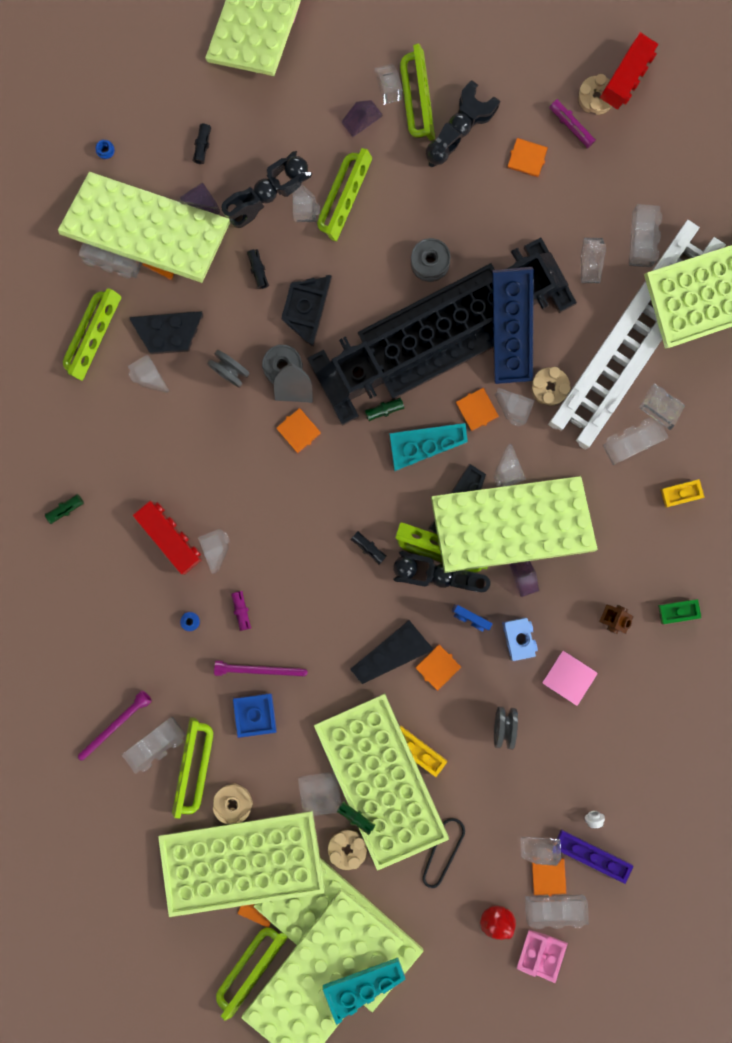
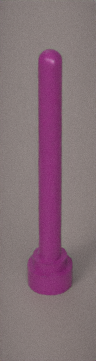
(222, 668)
(142, 700)

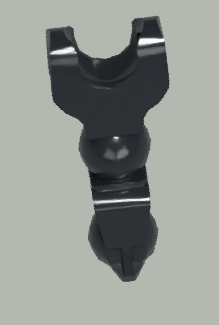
(469, 114)
(265, 190)
(406, 568)

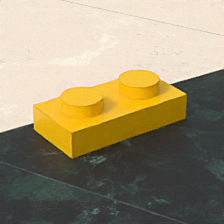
(682, 493)

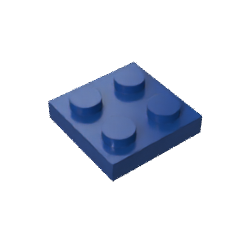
(477, 621)
(254, 715)

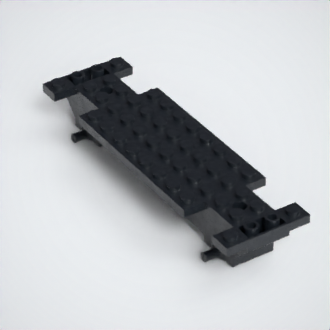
(431, 334)

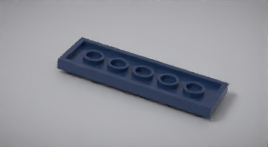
(513, 324)

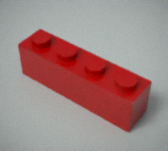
(627, 73)
(167, 537)

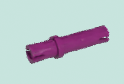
(557, 107)

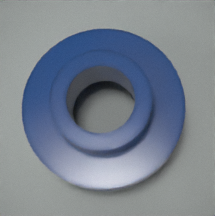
(101, 145)
(196, 621)

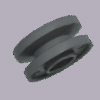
(430, 248)
(279, 354)
(228, 368)
(505, 728)

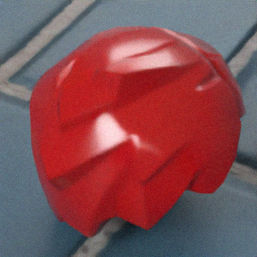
(498, 923)

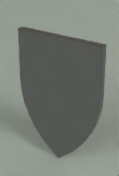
(293, 385)

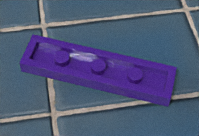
(595, 857)

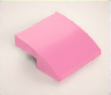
(570, 678)
(542, 956)

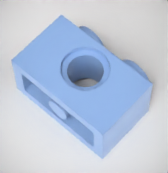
(511, 630)

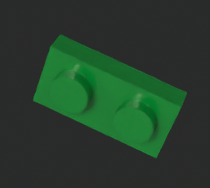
(679, 611)

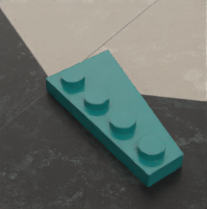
(419, 444)
(357, 989)

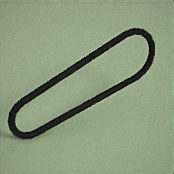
(451, 858)

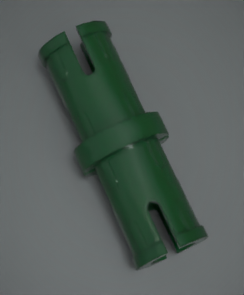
(384, 409)
(64, 509)
(356, 818)

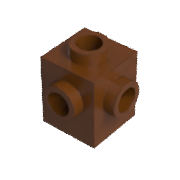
(616, 619)

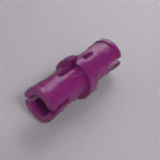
(241, 611)

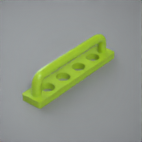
(418, 56)
(348, 195)
(108, 298)
(409, 543)
(178, 807)
(231, 1008)

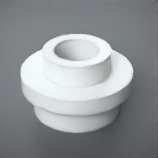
(594, 819)

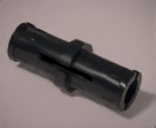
(201, 143)
(257, 269)
(368, 547)

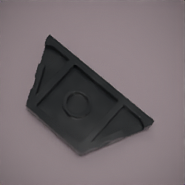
(305, 306)
(168, 331)

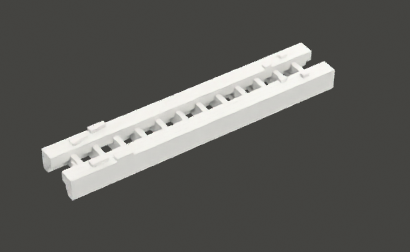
(618, 335)

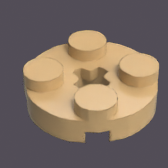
(586, 92)
(550, 397)
(221, 803)
(352, 859)

